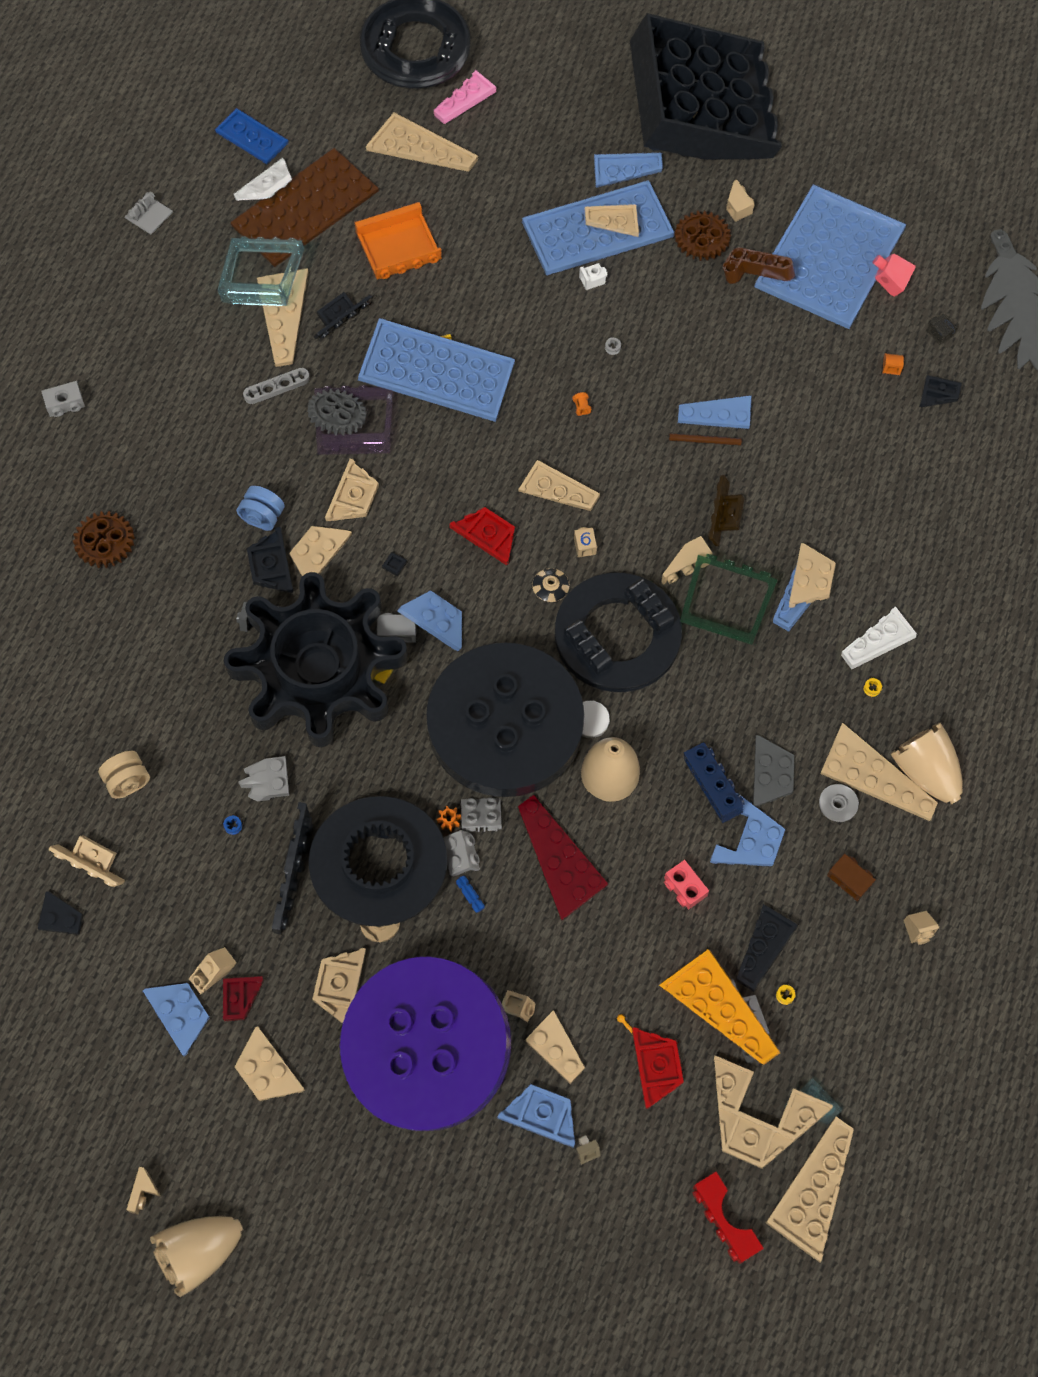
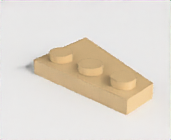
(555, 1047)

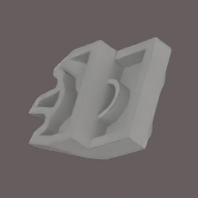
(267, 779)

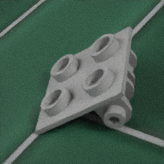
(148, 213)
(481, 813)

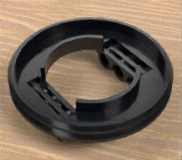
(380, 32)
(589, 660)

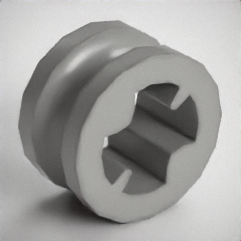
(615, 341)

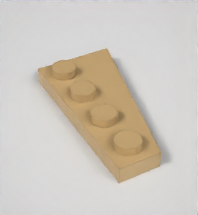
(557, 487)

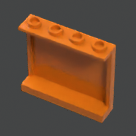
(397, 241)

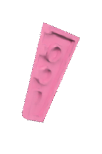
(470, 94)

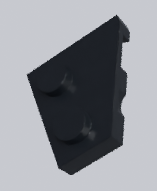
(939, 391)
(59, 916)

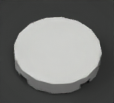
(595, 719)

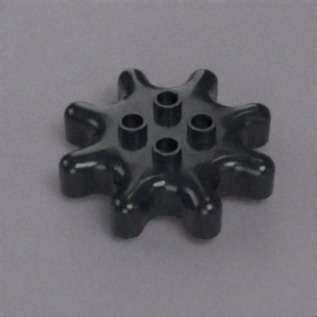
(316, 659)

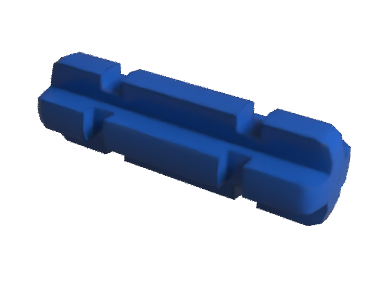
(470, 894)

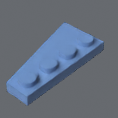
(722, 412)

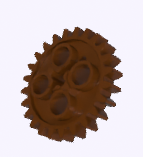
(703, 231)
(103, 539)

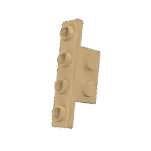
(90, 857)

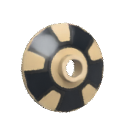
(547, 591)

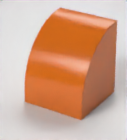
(893, 364)

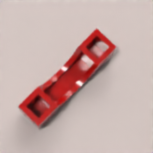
(742, 1243)

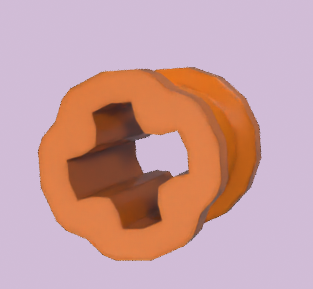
(581, 402)

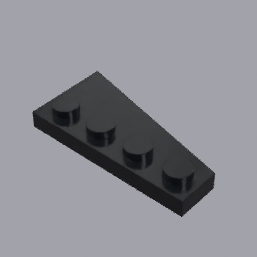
(766, 944)

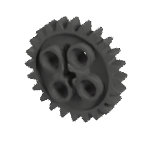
(336, 412)

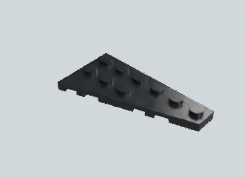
(293, 865)

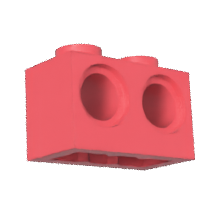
(690, 882)

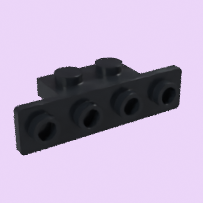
(337, 310)

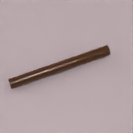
(705, 439)

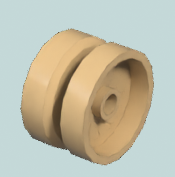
(124, 774)

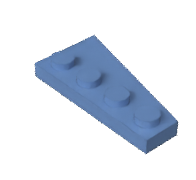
(623, 167)
(786, 616)

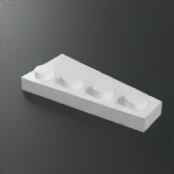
(884, 636)

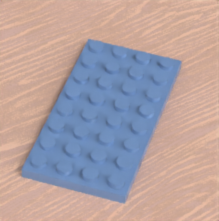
(566, 241)
(436, 369)

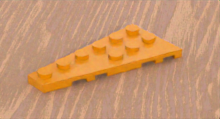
(713, 997)

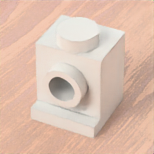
(593, 276)

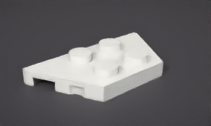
(266, 183)

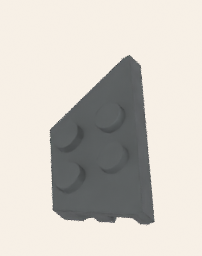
(771, 772)

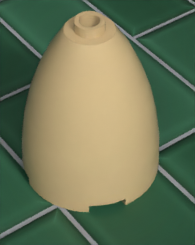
(932, 763)
(610, 769)
(195, 1249)

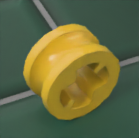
(872, 681)
(782, 989)

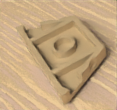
(353, 494)
(318, 548)
(812, 577)
(338, 982)
(265, 1069)

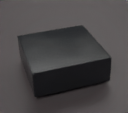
(394, 564)

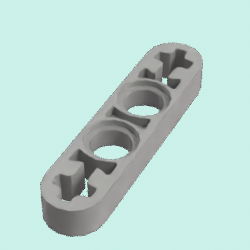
(275, 384)

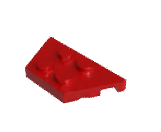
(487, 532)
(657, 1065)

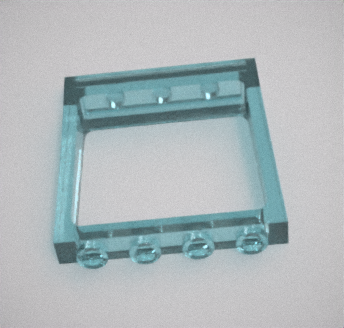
(259, 293)

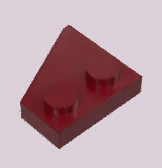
(239, 996)

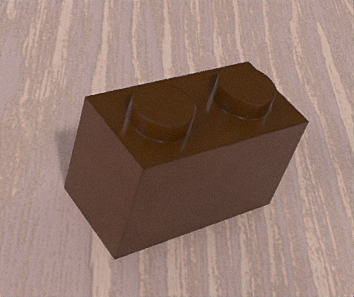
(851, 877)

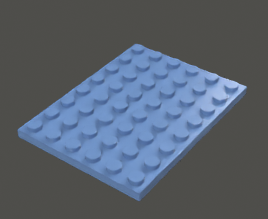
(832, 255)

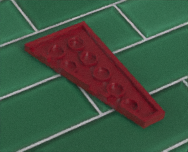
(564, 866)

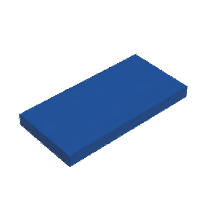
(251, 136)

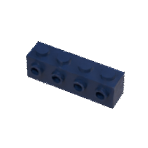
(713, 782)

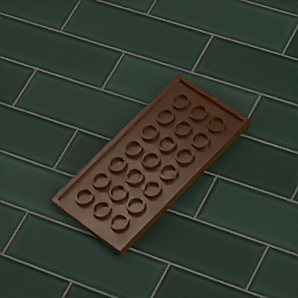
(307, 203)

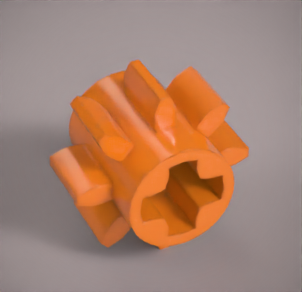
(449, 824)

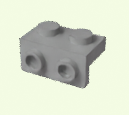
(461, 853)

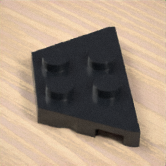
(269, 563)

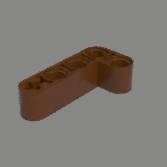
(757, 263)

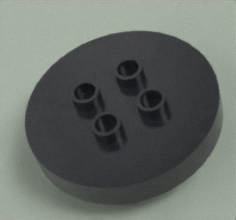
(505, 719)

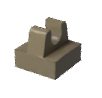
(587, 1150)

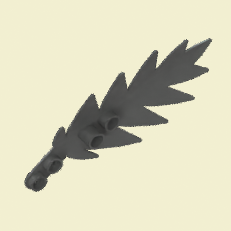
(1020, 303)

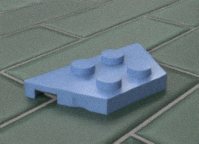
(436, 617)
(179, 1013)
(542, 1114)

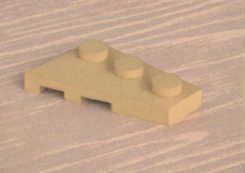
(613, 218)

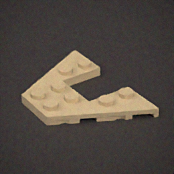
(752, 1138)

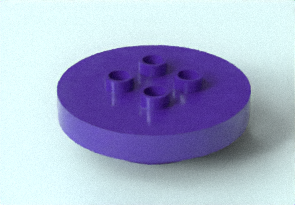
(425, 1044)

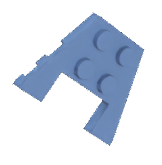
(758, 842)

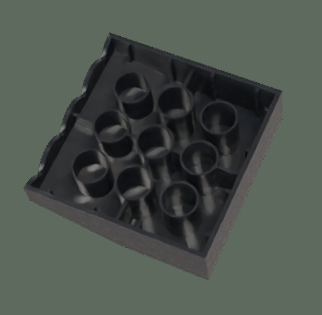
(707, 72)

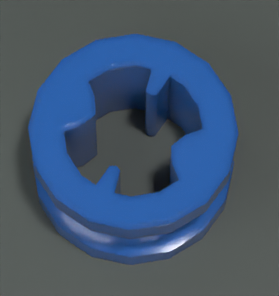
(234, 830)

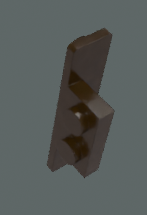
(726, 512)

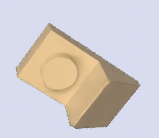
(142, 1185)

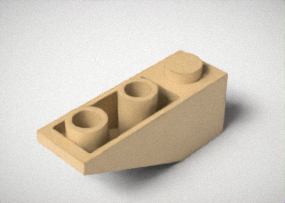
(685, 560)

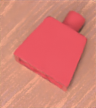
(893, 273)

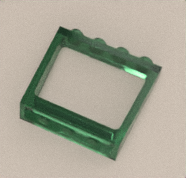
(719, 628)

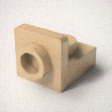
(518, 1005)

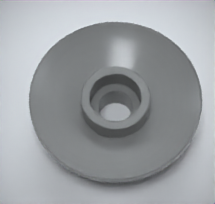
(843, 795)

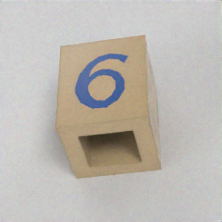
(585, 542)

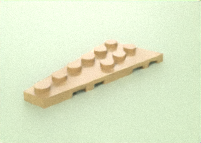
(410, 141)
(285, 320)
(866, 770)
(811, 1198)

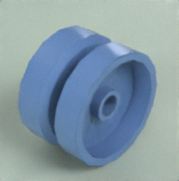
(260, 508)

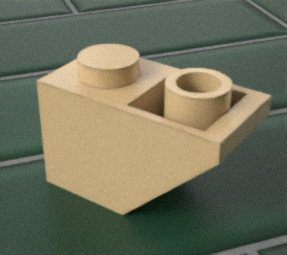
(739, 203)
(920, 927)
(212, 969)

